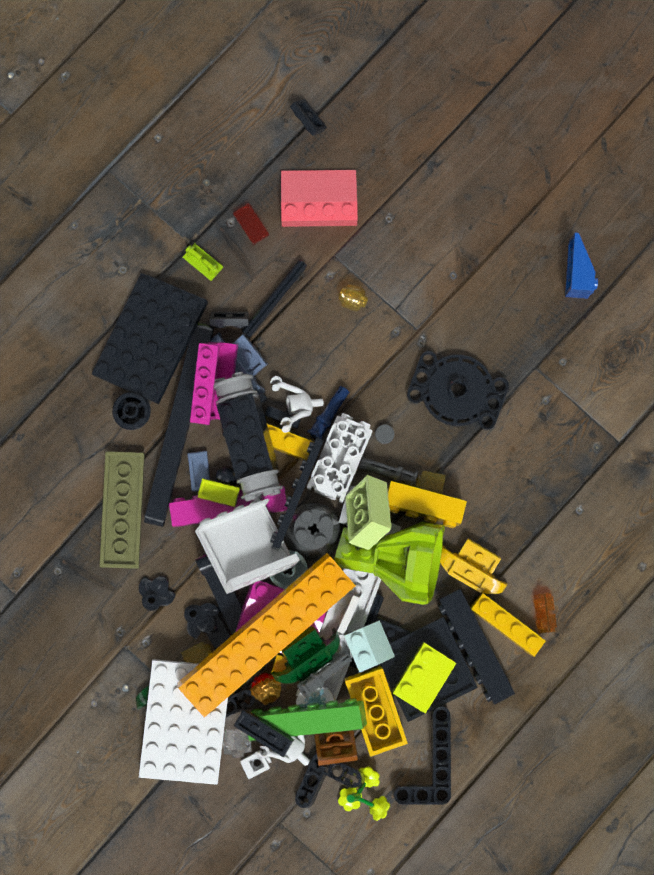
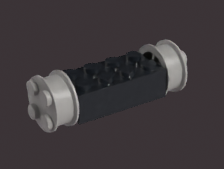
(247, 437)

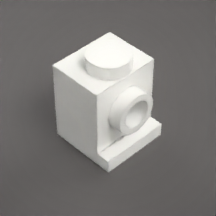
(252, 770)

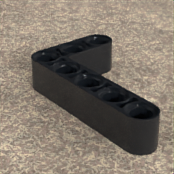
(228, 602)
(445, 764)

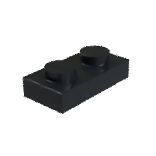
(308, 117)
(224, 319)

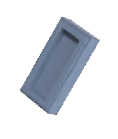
(198, 469)

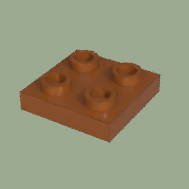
(335, 747)

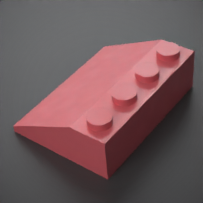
(319, 198)

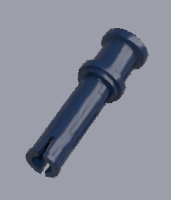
(324, 420)

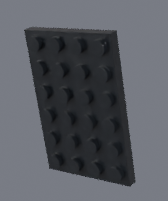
(150, 338)

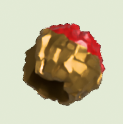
(265, 688)

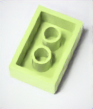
(368, 512)

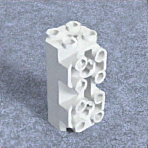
(340, 457)

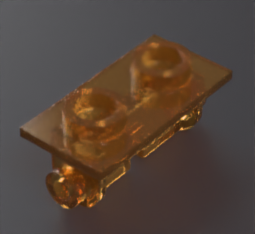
(543, 604)

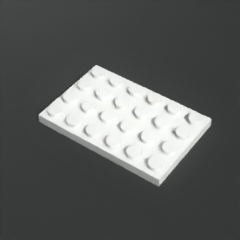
(176, 736)

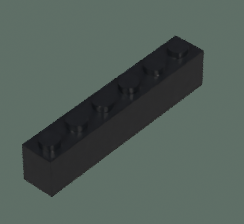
(476, 646)

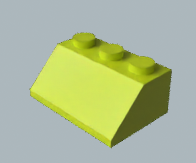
(424, 677)

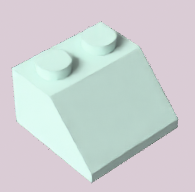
(369, 646)

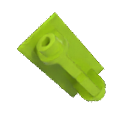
(202, 261)

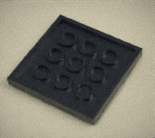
(441, 639)

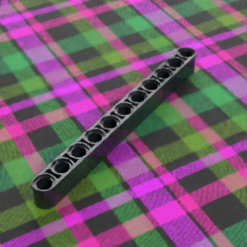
(176, 432)

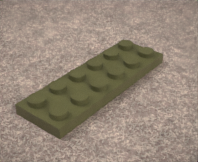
(122, 510)

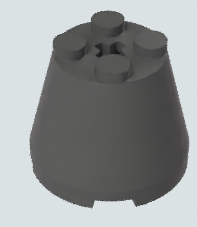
(317, 545)

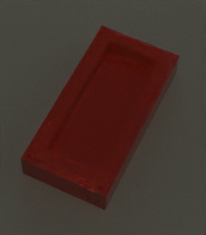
(251, 224)

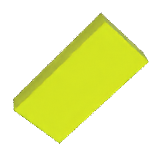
(218, 492)

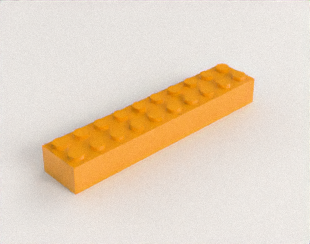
(265, 635)

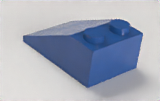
(580, 271)

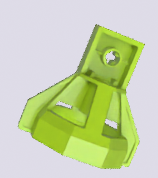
(390, 556)

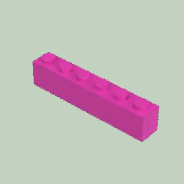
(198, 509)

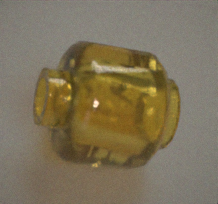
(352, 297)

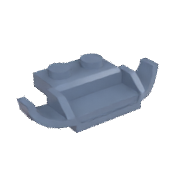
(248, 359)

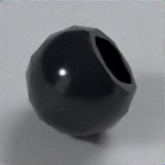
(226, 476)

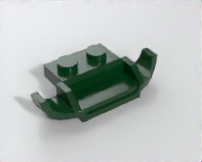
(307, 655)

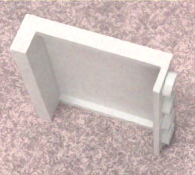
(241, 546)

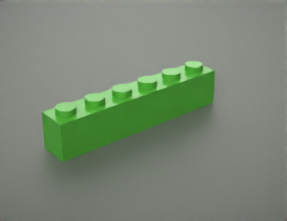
(316, 717)

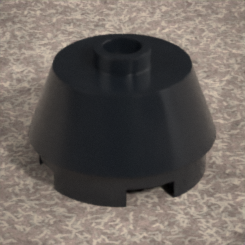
(131, 411)

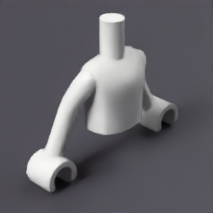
(299, 404)
(293, 753)

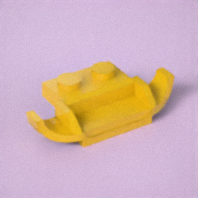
(473, 567)

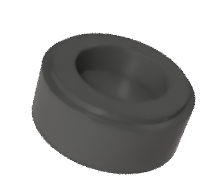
(384, 434)

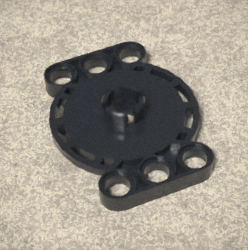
(462, 407)

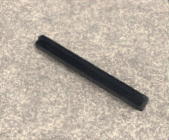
(274, 298)

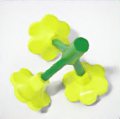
(351, 798)

